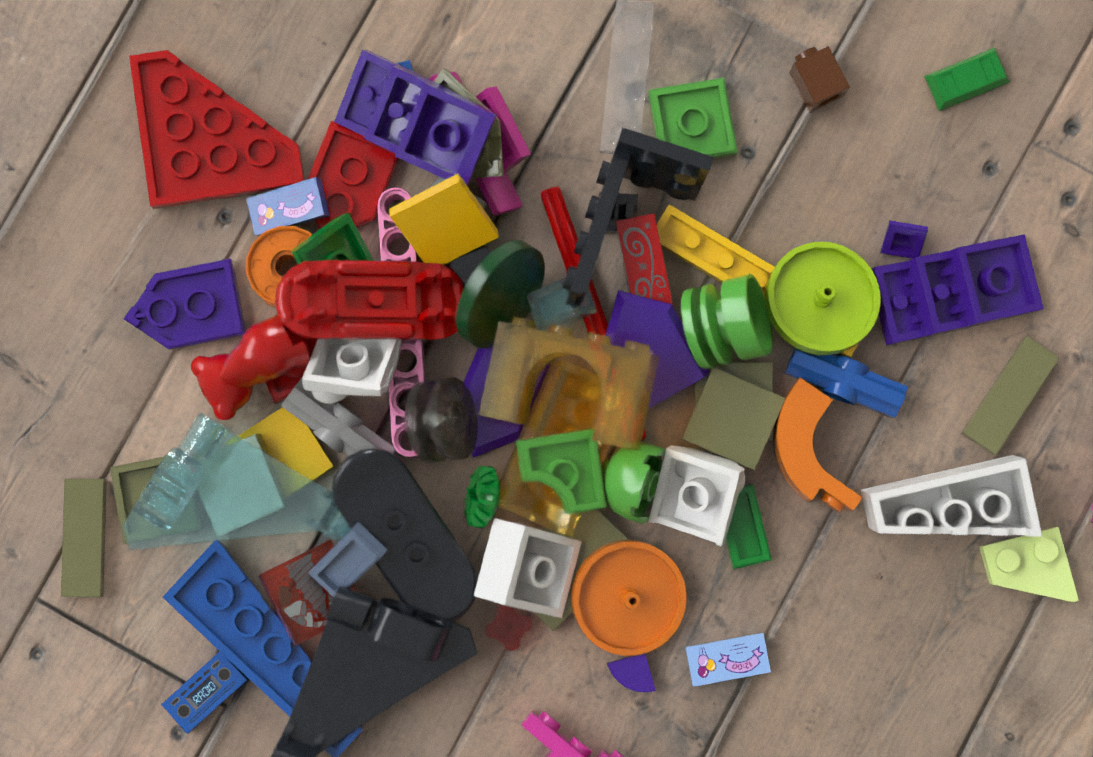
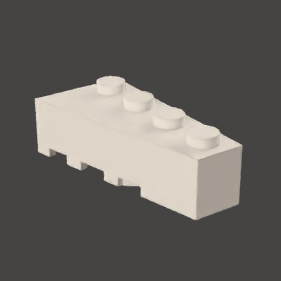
(965, 500)

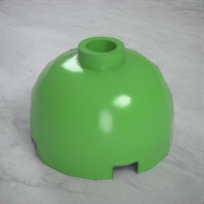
(632, 480)

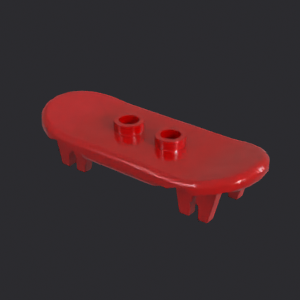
(369, 300)

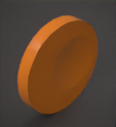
(628, 597)

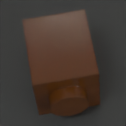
(818, 78)

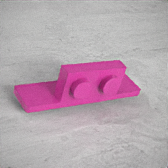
(499, 191)

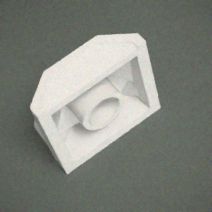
(351, 368)
(697, 493)

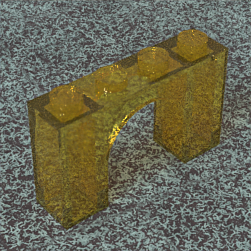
(523, 353)

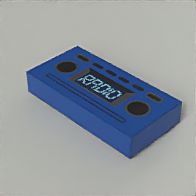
(204, 692)

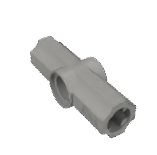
(333, 423)

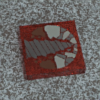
(298, 596)

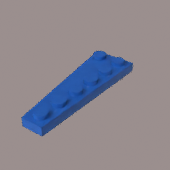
(244, 627)

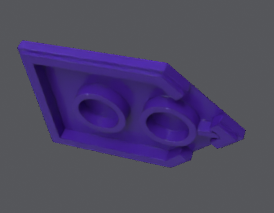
(190, 306)
(660, 327)
(492, 432)

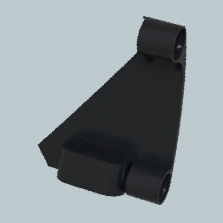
(365, 664)

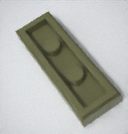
(1010, 395)
(83, 538)

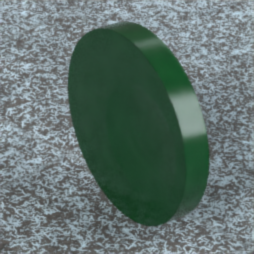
(499, 291)

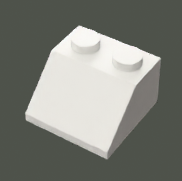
(527, 568)

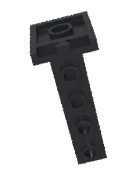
(646, 164)

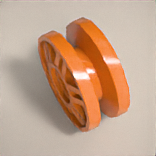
(266, 256)

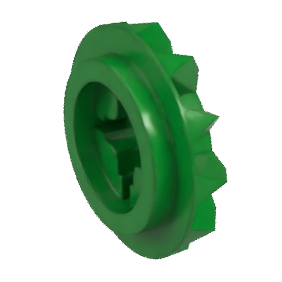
(482, 496)

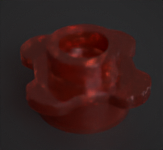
(519, 625)

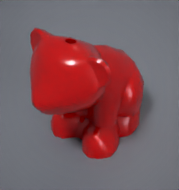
(262, 355)

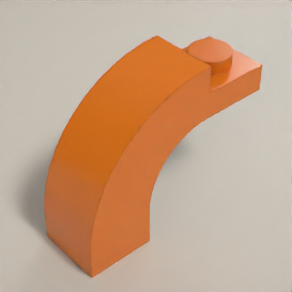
(795, 451)

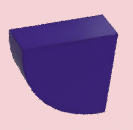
(633, 673)

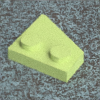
(1031, 565)

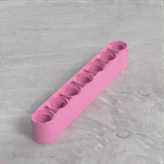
(401, 381)

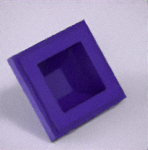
(904, 239)

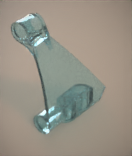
(226, 491)

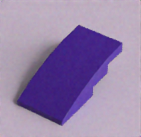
(415, 117)
(957, 289)

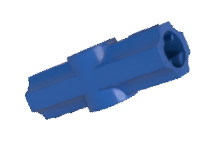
(848, 381)

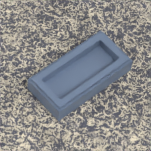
(348, 560)

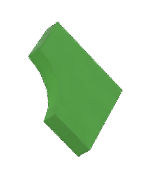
(568, 466)

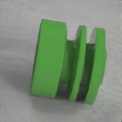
(726, 321)

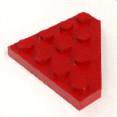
(203, 140)

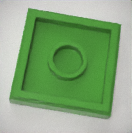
(695, 117)

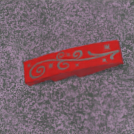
(643, 258)

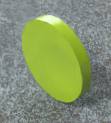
(822, 298)

